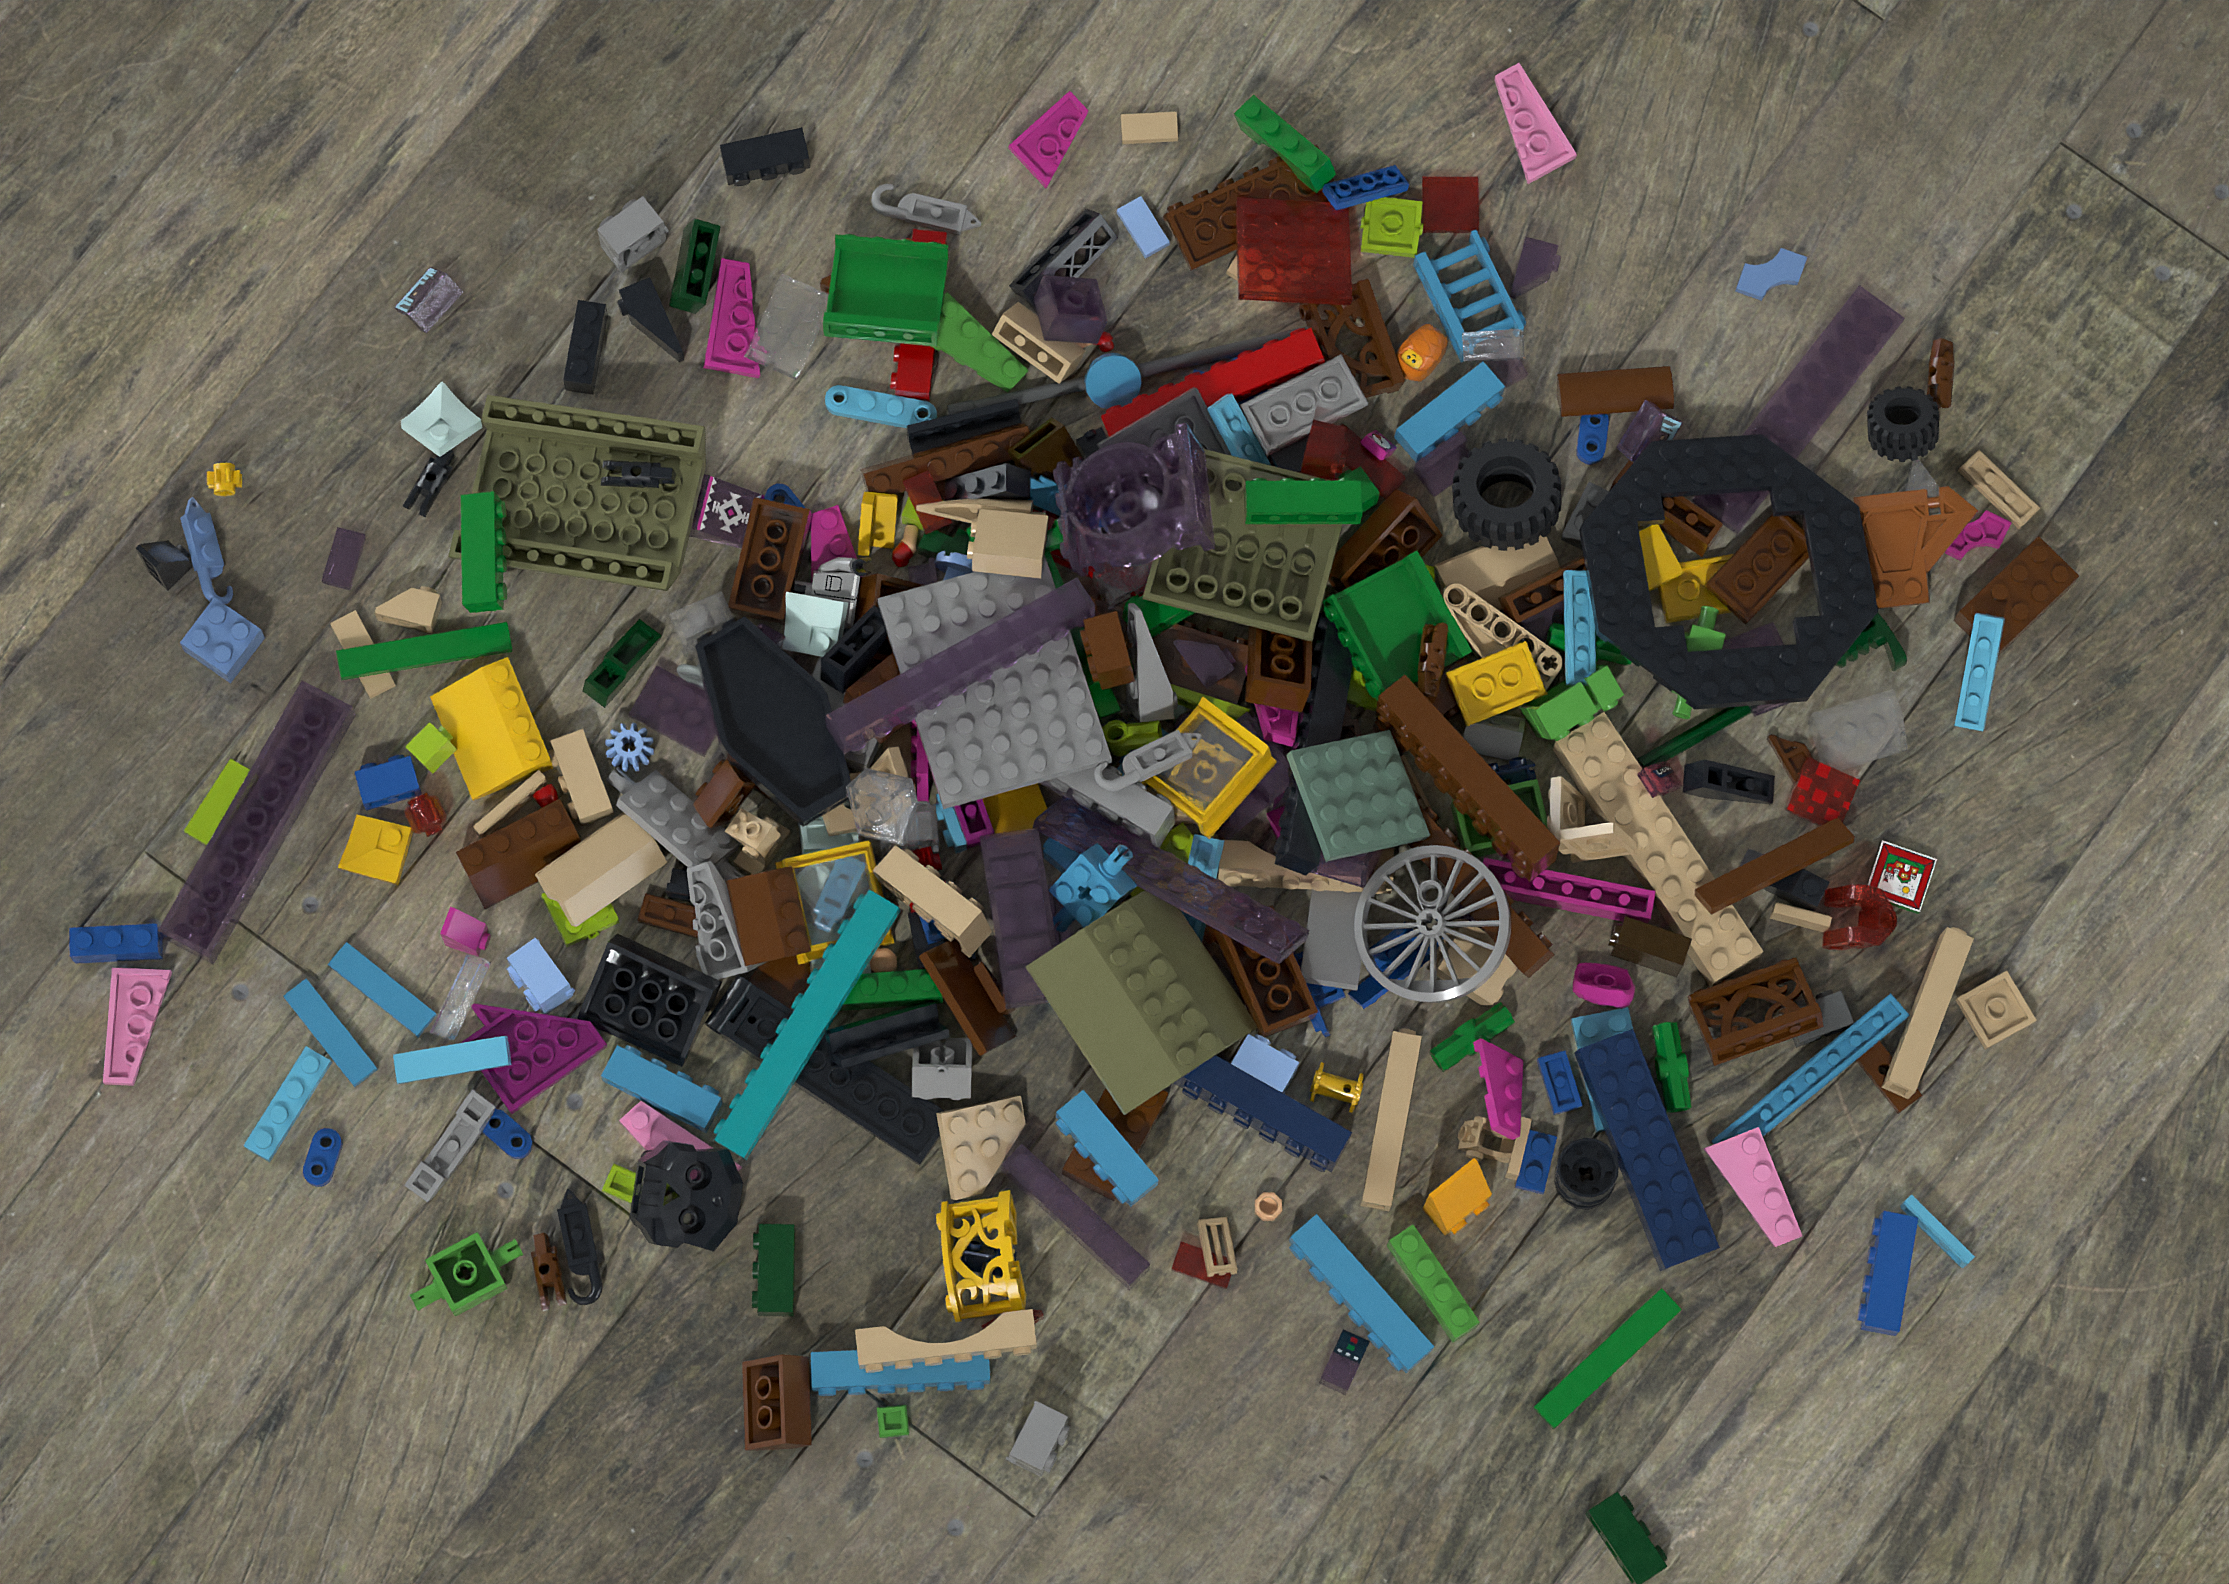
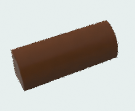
(1614, 390)

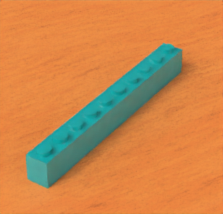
(807, 1024)

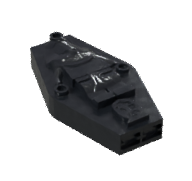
(772, 720)

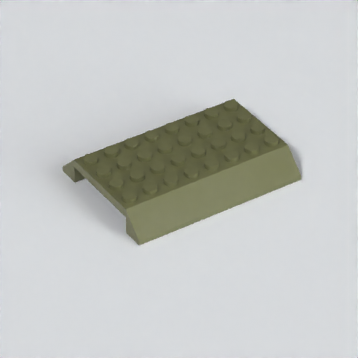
(558, 514)

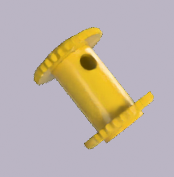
(1332, 1086)

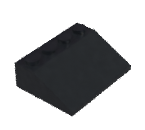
(649, 999)

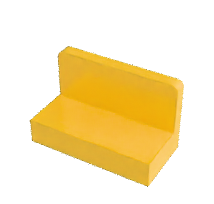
(877, 521)

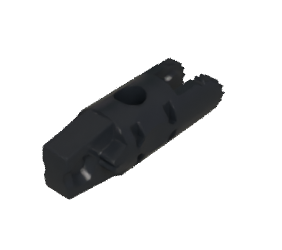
(435, 469)
(651, 474)

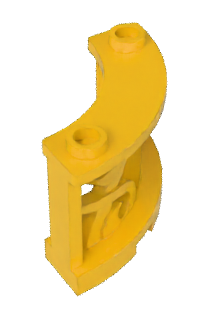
(1010, 1284)

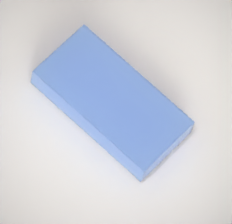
(1143, 227)

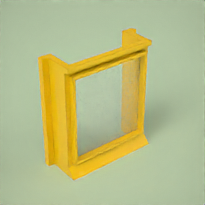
(1221, 770)
(828, 889)

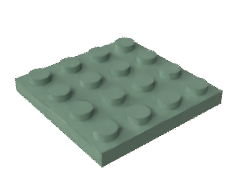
(1358, 795)

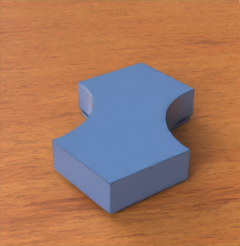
(1782, 269)

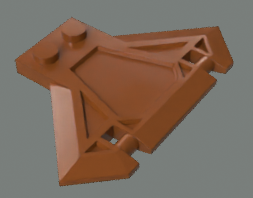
(1908, 541)

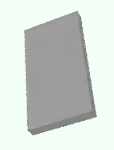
(1289, 409)
(1331, 946)

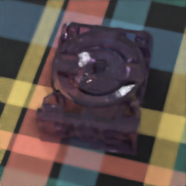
(1156, 522)

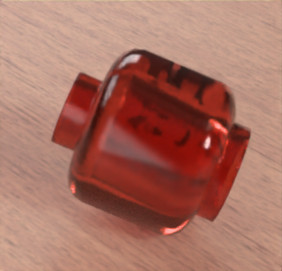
(425, 814)

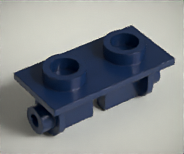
(1516, 771)
(976, 1254)

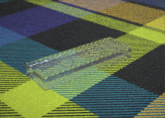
(460, 997)

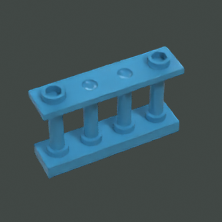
(1441, 293)

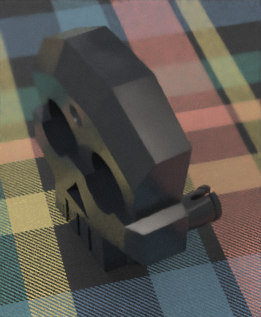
(709, 1198)

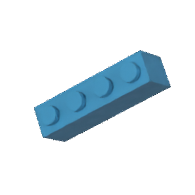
(1450, 411)
(661, 1088)
(1106, 1148)

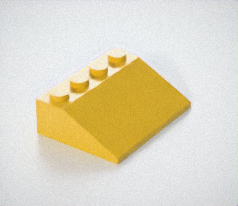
(491, 729)

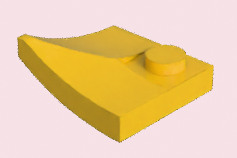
(376, 849)

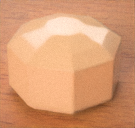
(883, 961)
(1268, 1206)

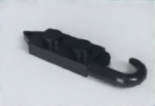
(580, 1246)

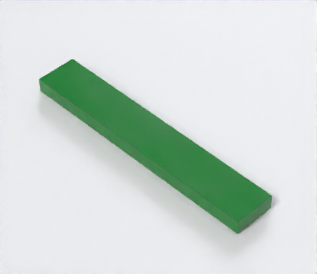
(424, 651)
(1607, 1358)

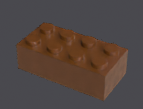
(769, 560)
(2021, 591)
(1278, 670)
(1271, 991)
(1132, 1126)

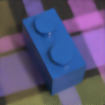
(387, 782)

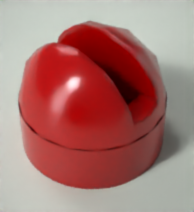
(546, 795)

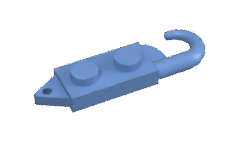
(204, 549)

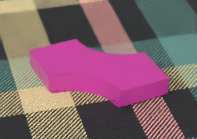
(1986, 531)

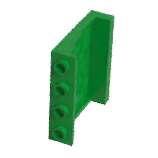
(886, 290)
(1385, 622)

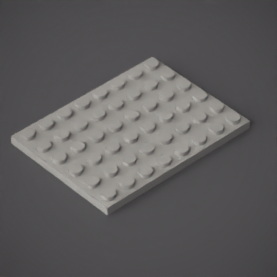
(1018, 723)

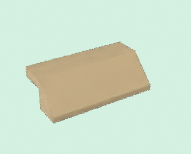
(1495, 572)
(601, 868)

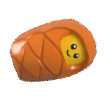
(1421, 352)

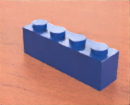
(1888, 1274)

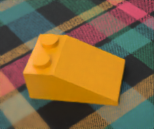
(1458, 1198)

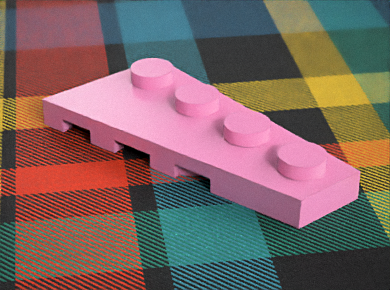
(1534, 130)
(131, 1019)
(652, 1128)
(1752, 1175)

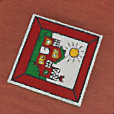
(1902, 875)

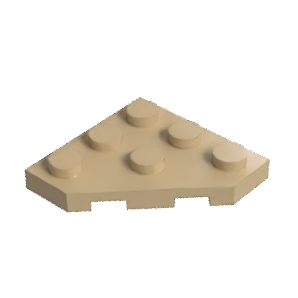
(977, 1142)

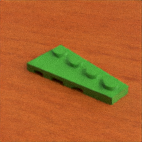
(974, 346)

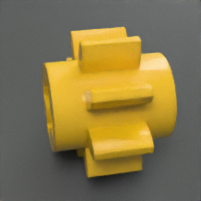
(224, 479)

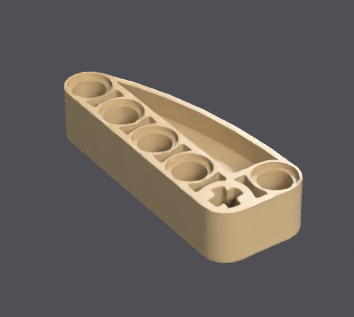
(1483, 639)

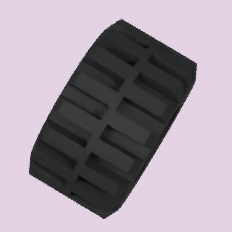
(1903, 441)

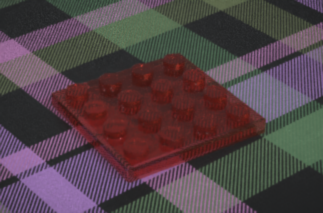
(1293, 251)

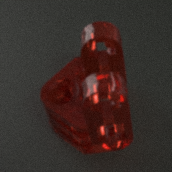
(1875, 918)

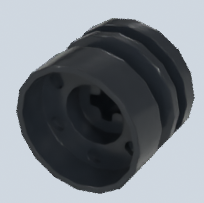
(1585, 1157)

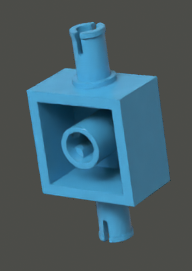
(1092, 886)

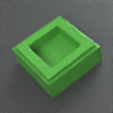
(892, 1421)

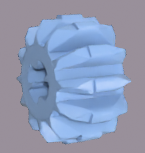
(617, 748)

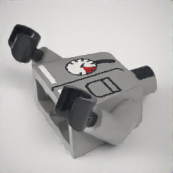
(836, 581)

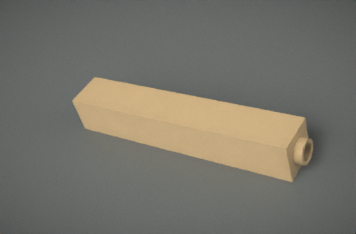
(1927, 1012)
(1391, 1120)

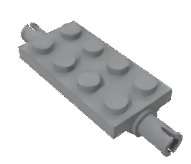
(674, 821)

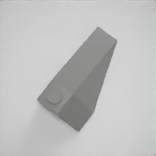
(1151, 693)
(718, 938)

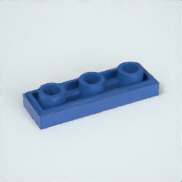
(1365, 187)

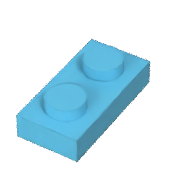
(953, 835)

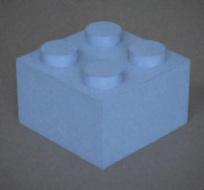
(222, 640)

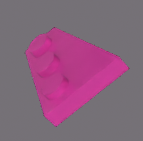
(1504, 1086)

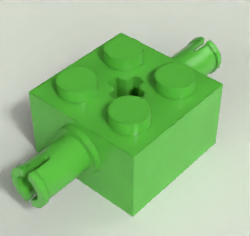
(1700, 638)
(448, 1268)

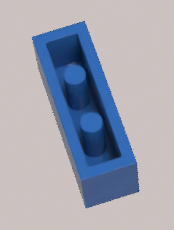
(115, 943)

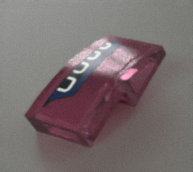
(1659, 779)

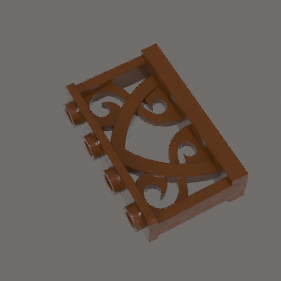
(1364, 307)
(1760, 985)

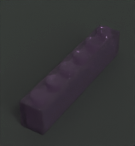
(1075, 1217)

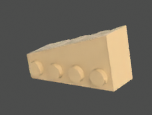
(934, 898)

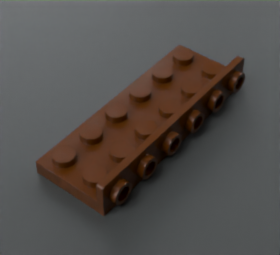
(1208, 224)
(1177, 668)

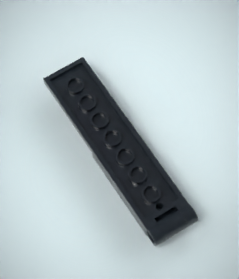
(857, 1092)

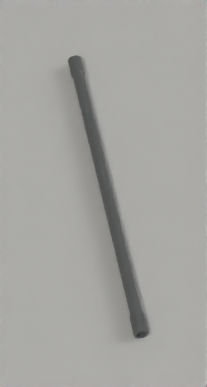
(1146, 369)

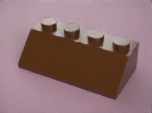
(1385, 538)
(513, 855)

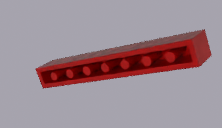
(1242, 377)

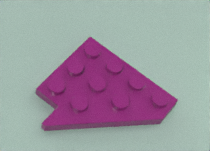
(540, 1050)

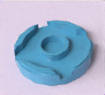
(1112, 380)

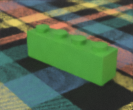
(1433, 1283)

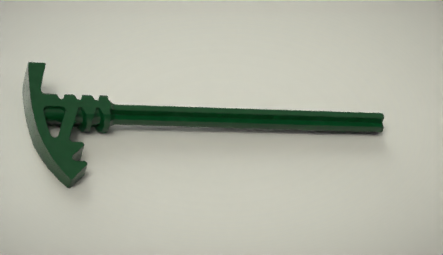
(1873, 636)

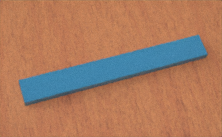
(1819, 1069)

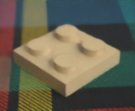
(1996, 1010)

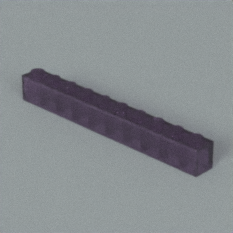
(960, 666)

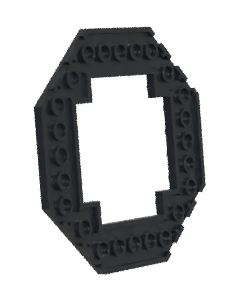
(1739, 674)

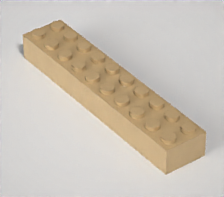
(1664, 857)

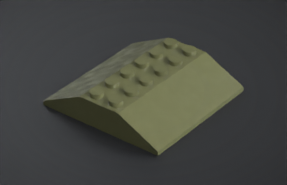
(1257, 572)
(1141, 998)

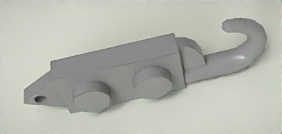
(926, 211)
(1151, 760)

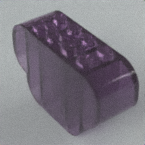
(1017, 911)

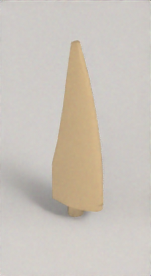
(968, 509)

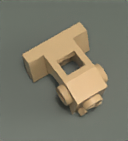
(760, 840)
(1511, 1151)

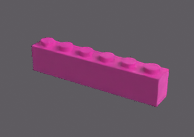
(1575, 893)

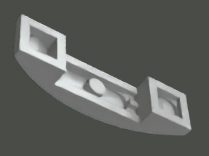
(452, 1146)

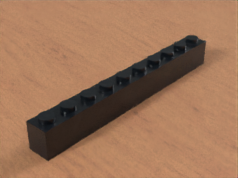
(1317, 725)

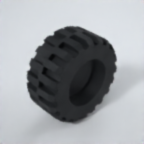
(1501, 463)

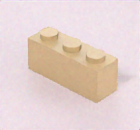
(1023, 334)
(580, 778)

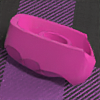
(1603, 984)

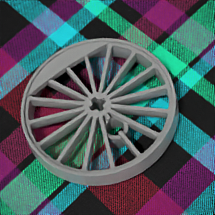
(1433, 990)

